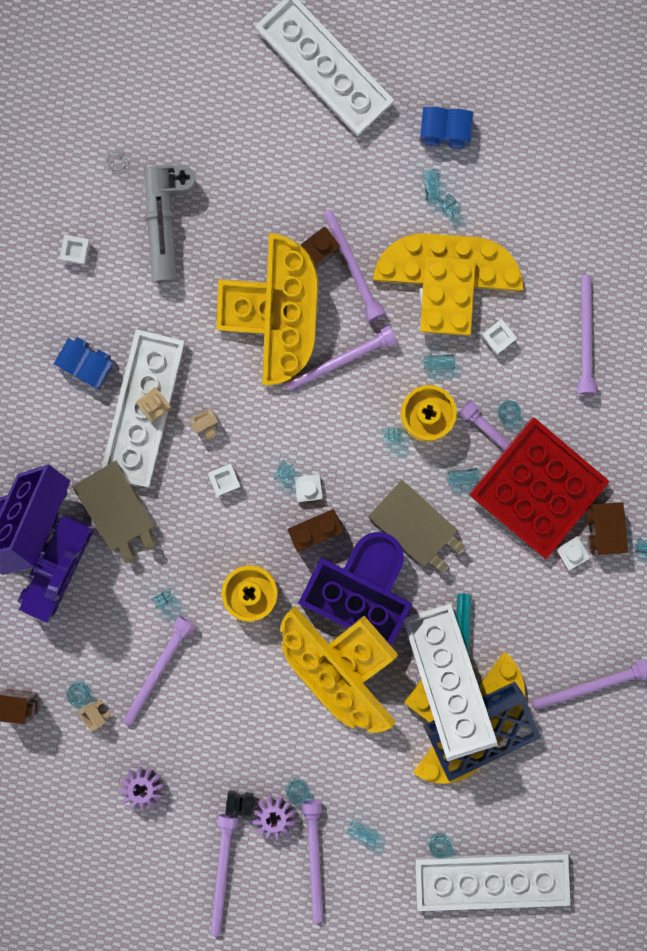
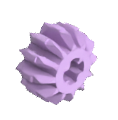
(141, 797)
(273, 827)

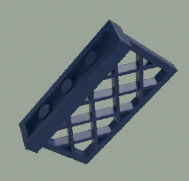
(497, 705)

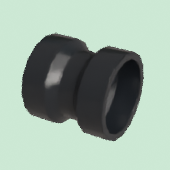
(239, 804)

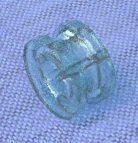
(450, 206)
(514, 406)
(392, 435)
(283, 472)
(163, 598)
(71, 697)
(299, 798)
(440, 853)

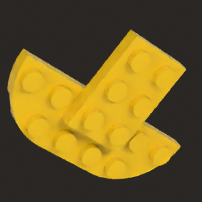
(449, 272)
(278, 308)
(340, 668)
(500, 674)

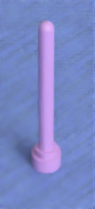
(373, 309)
(384, 338)
(586, 384)
(471, 413)
(182, 629)
(637, 671)
(311, 811)
(227, 827)

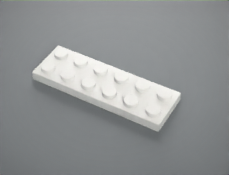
(324, 65)
(133, 437)
(450, 682)
(492, 881)

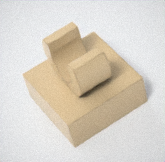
(153, 404)
(204, 422)
(91, 715)

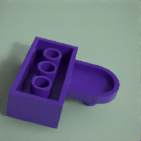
(28, 516)
(55, 567)
(361, 586)

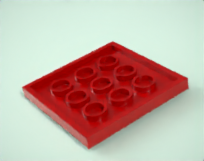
(539, 487)

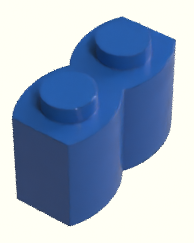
(446, 127)
(84, 363)

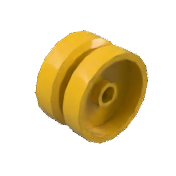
(432, 399)
(235, 596)

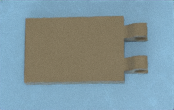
(116, 510)
(416, 526)

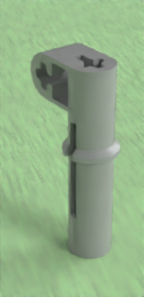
(158, 189)

